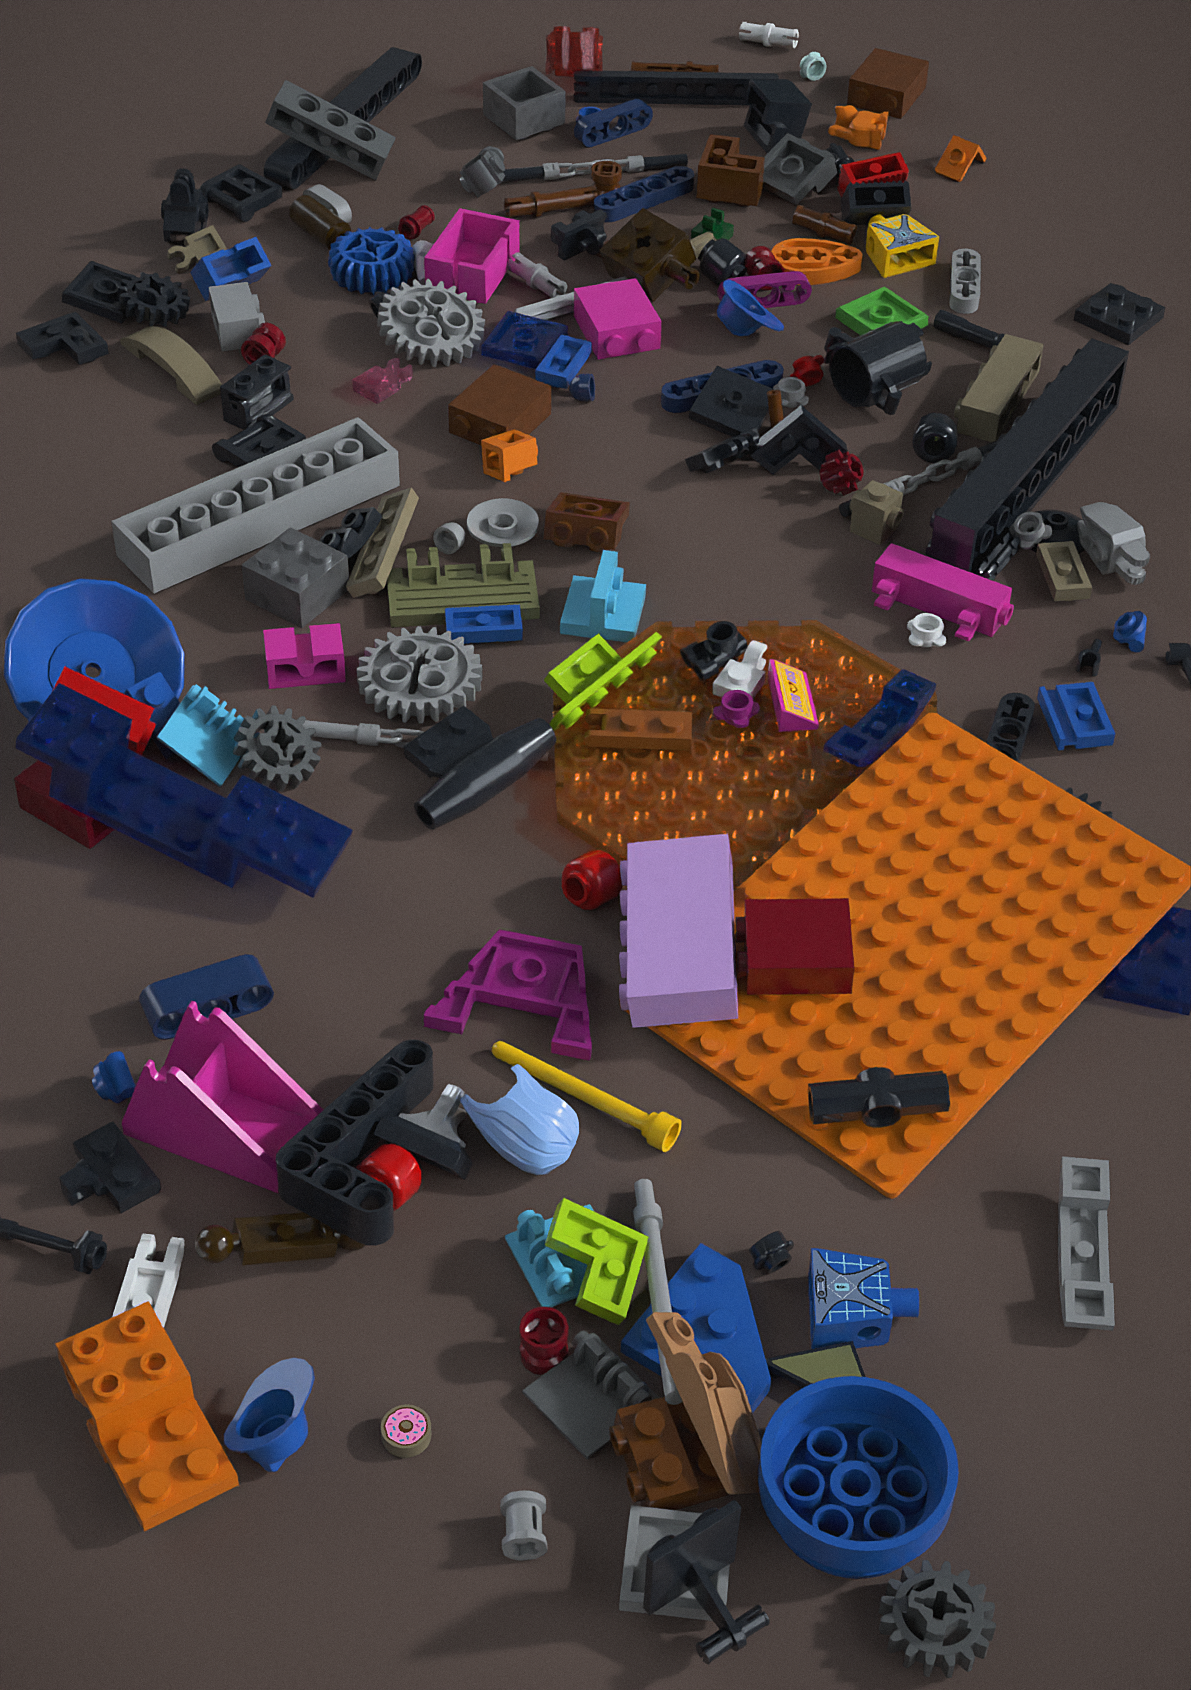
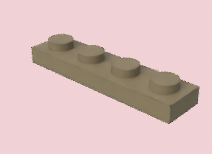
(381, 549)

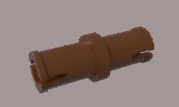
(824, 224)

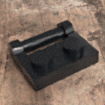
(246, 185)
(257, 441)

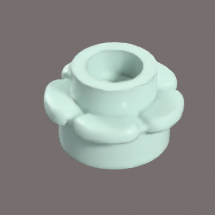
(818, 68)

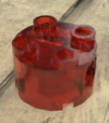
(573, 51)

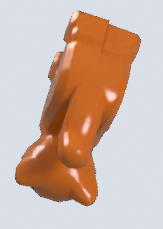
(860, 127)

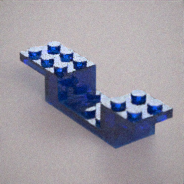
(171, 813)

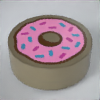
(406, 1431)

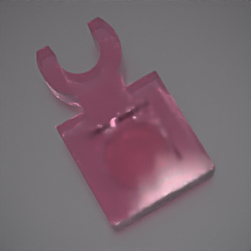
(381, 383)

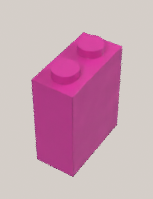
(617, 318)

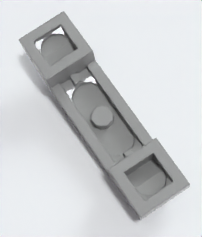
(1083, 1244)

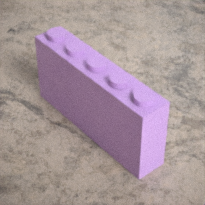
(678, 931)

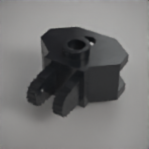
(185, 207)

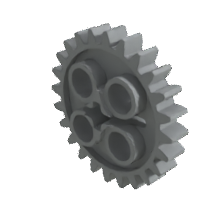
(431, 322)
(444, 681)

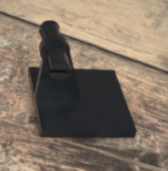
(687, 1563)

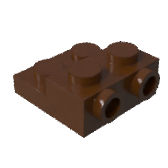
(585, 521)
(664, 1456)

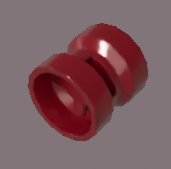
(762, 261)
(265, 340)
(543, 1339)

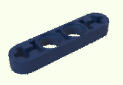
(645, 193)
(681, 394)

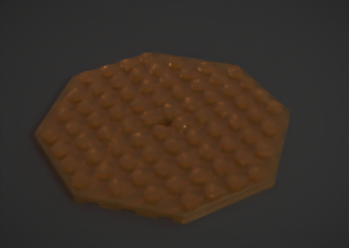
(674, 794)

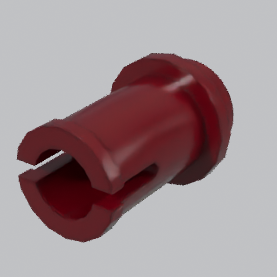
(413, 224)

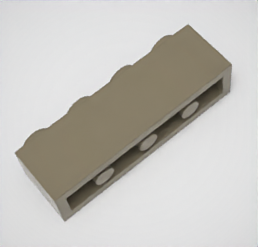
(998, 388)

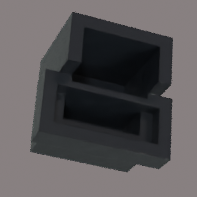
(774, 111)

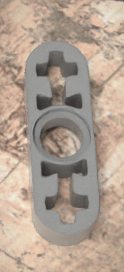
(970, 286)

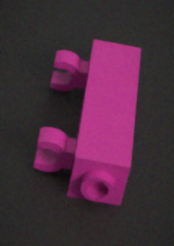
(942, 591)

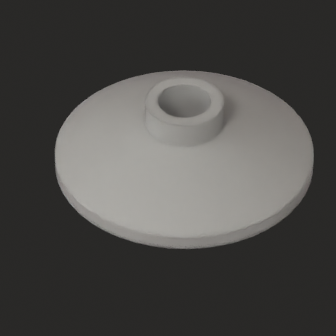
(502, 522)

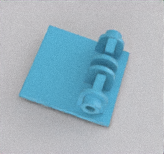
(203, 734)
(549, 1273)

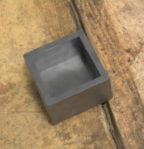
(524, 103)
(295, 577)

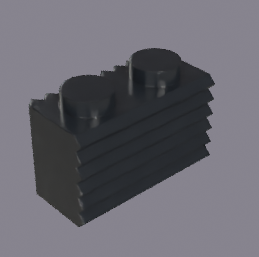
(864, 201)

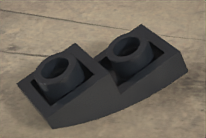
(354, 531)

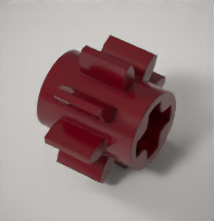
(841, 472)

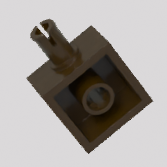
(651, 253)

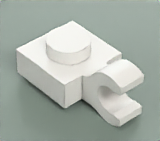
(744, 675)

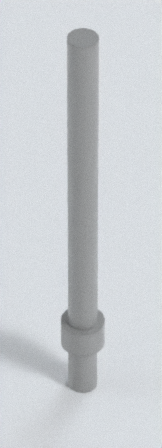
(649, 1222)

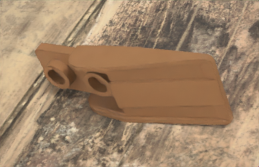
(713, 1401)

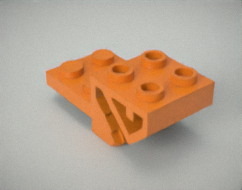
(145, 1415)

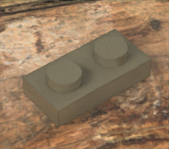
(1063, 571)

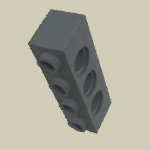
(330, 129)

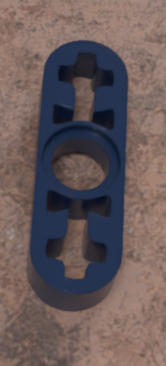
(600, 122)

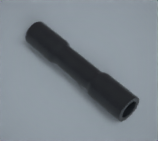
(963, 328)

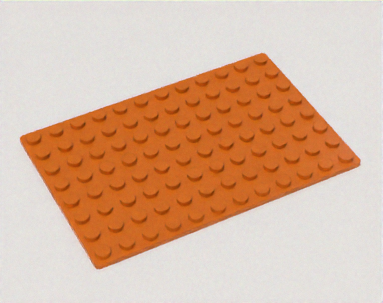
(974, 935)

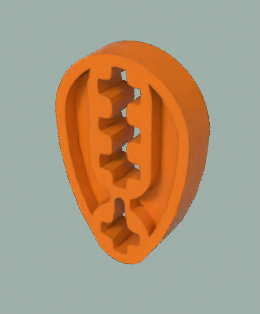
(818, 259)

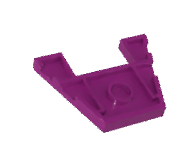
(524, 976)

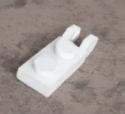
(151, 1279)

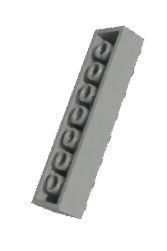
(255, 504)

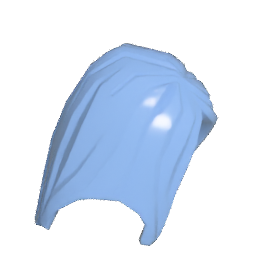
(527, 1125)

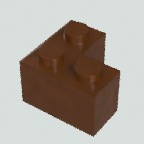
(729, 175)

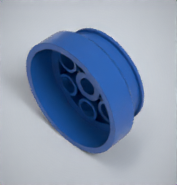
(850, 1420)

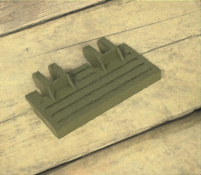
(426, 594)

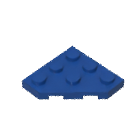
(716, 1304)

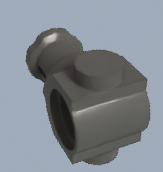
(483, 171)

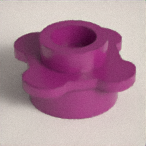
(736, 708)

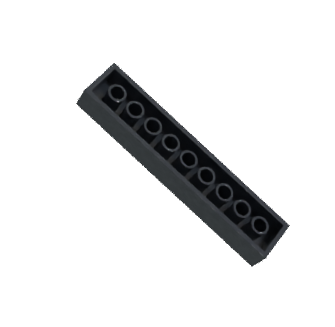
(1029, 456)

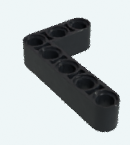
(318, 1161)

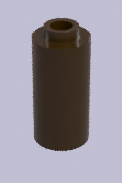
(317, 220)

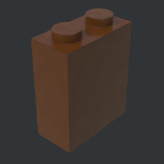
(888, 83)
(498, 404)

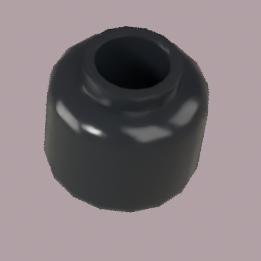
(721, 261)
(935, 437)

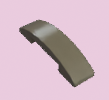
(178, 358)

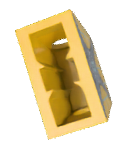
(900, 244)

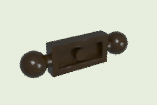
(272, 1240)

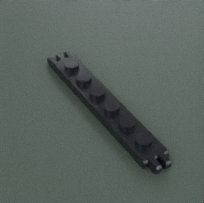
(664, 87)

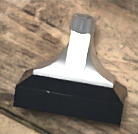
(431, 1134)

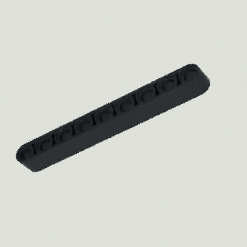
(363, 98)

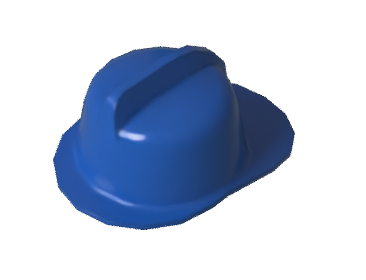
(743, 312)
(272, 1414)

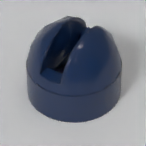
(583, 387)

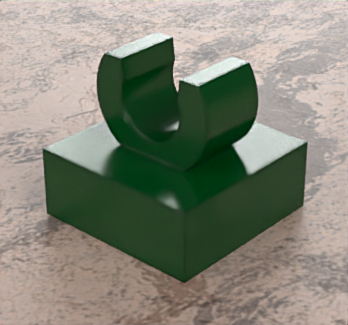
(715, 225)

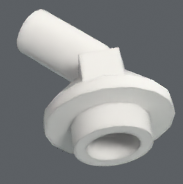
(420, 250)

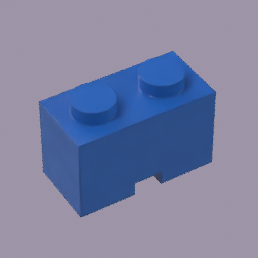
(235, 265)

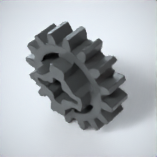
(275, 749)
(937, 1643)

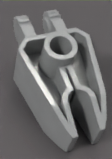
(1114, 541)

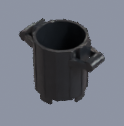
(876, 364)

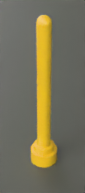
(659, 1128)

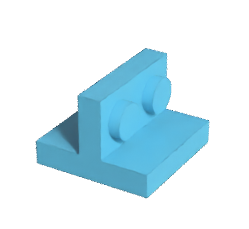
(603, 603)

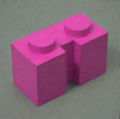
(305, 657)

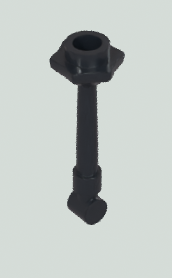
(87, 1251)

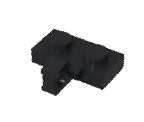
(110, 1168)

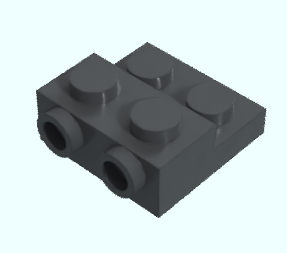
(797, 168)

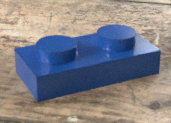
(563, 361)
(485, 623)
(157, 694)

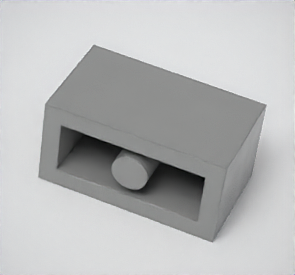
(234, 314)

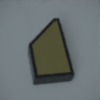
(817, 1364)

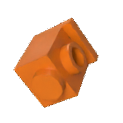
(508, 454)

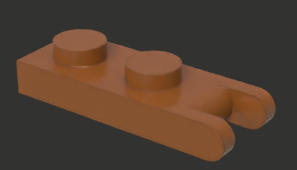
(639, 729)

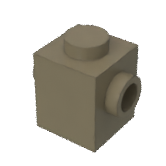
(876, 512)

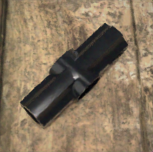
(878, 1097)

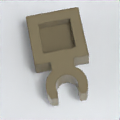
(197, 246)

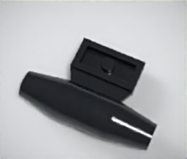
(472, 763)

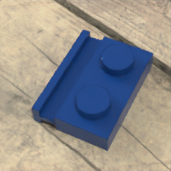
(1076, 716)

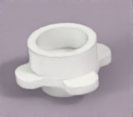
(926, 630)

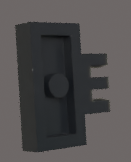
(733, 447)

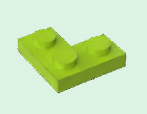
(608, 1250)

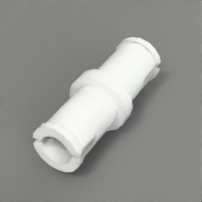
(768, 34)

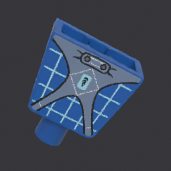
(854, 1299)

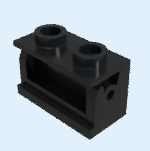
(256, 391)

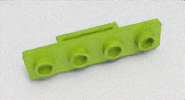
(588, 674)

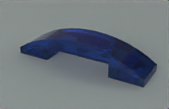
(885, 723)

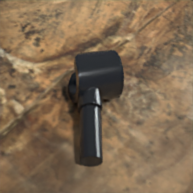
(1180, 655)
(1090, 657)

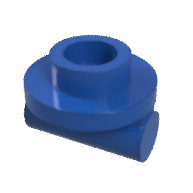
(1131, 629)
(113, 1078)

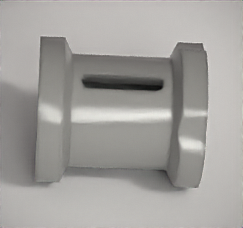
(523, 1525)

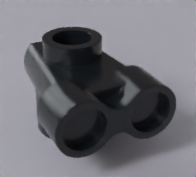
(714, 653)

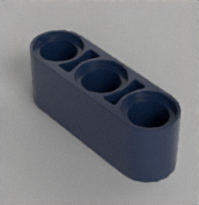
(232, 985)

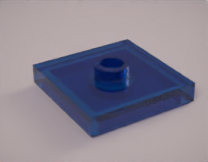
(522, 339)

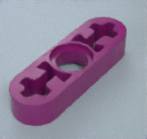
(775, 298)

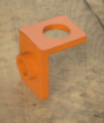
(958, 158)

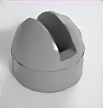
(449, 542)

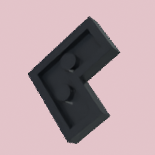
(66, 333)
(796, 435)

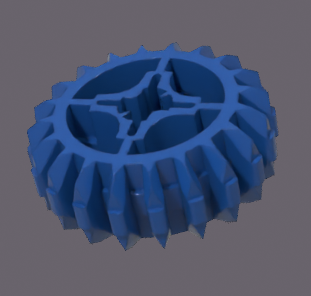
(371, 260)

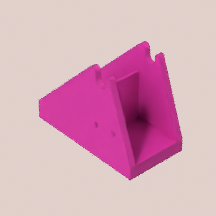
(219, 1101)

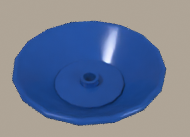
(87, 627)

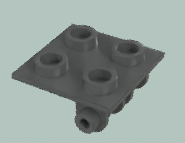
(586, 1391)

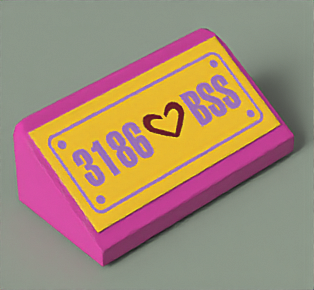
(791, 697)

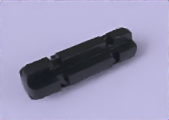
(998, 557)

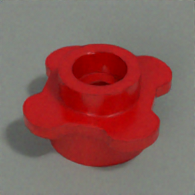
(808, 369)

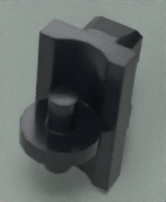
(582, 234)

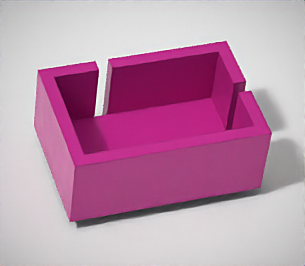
(473, 253)

